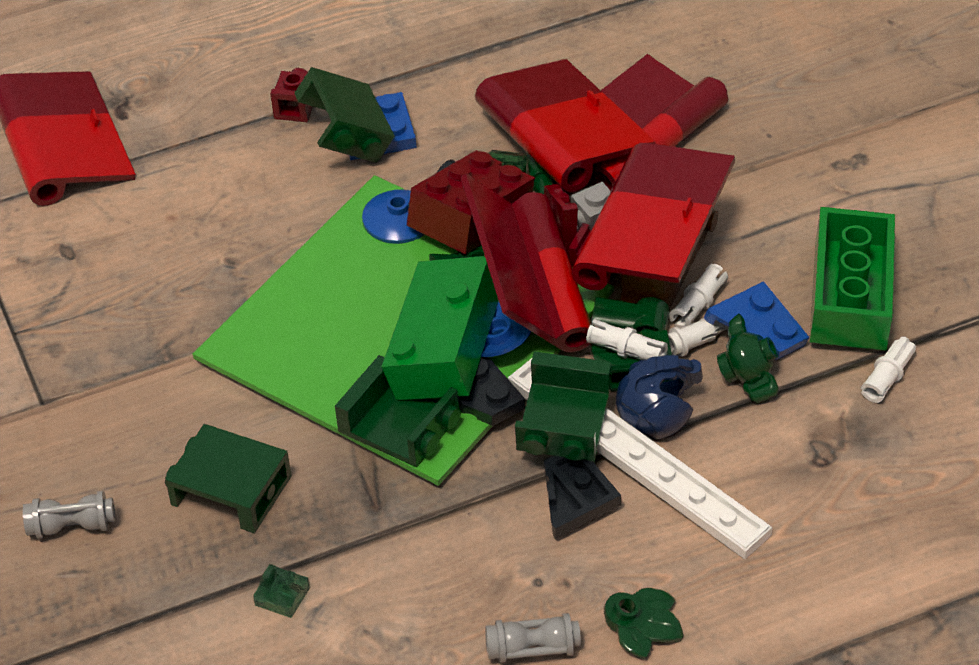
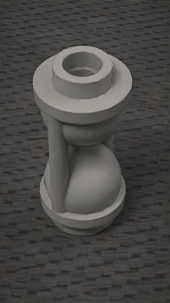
(49, 516)
(514, 639)

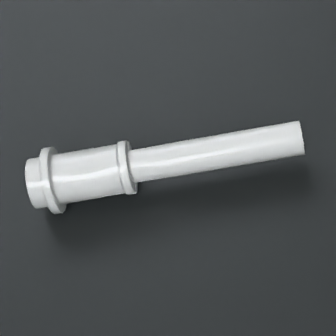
(693, 335)

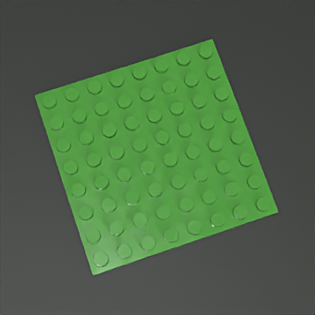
(332, 316)

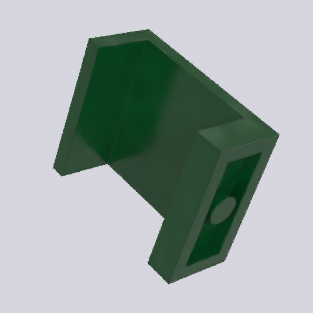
(356, 118)
(565, 406)
(395, 427)
(230, 472)

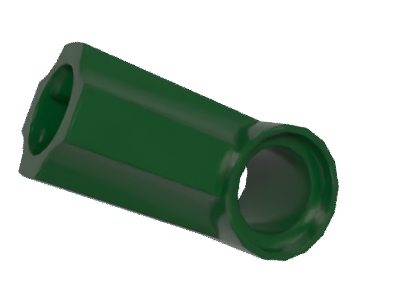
(646, 314)

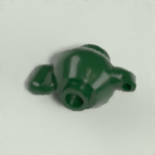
(749, 360)

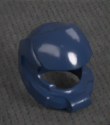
(654, 405)

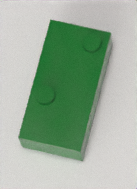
(853, 278)
(441, 329)

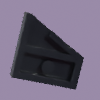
(491, 395)
(577, 493)

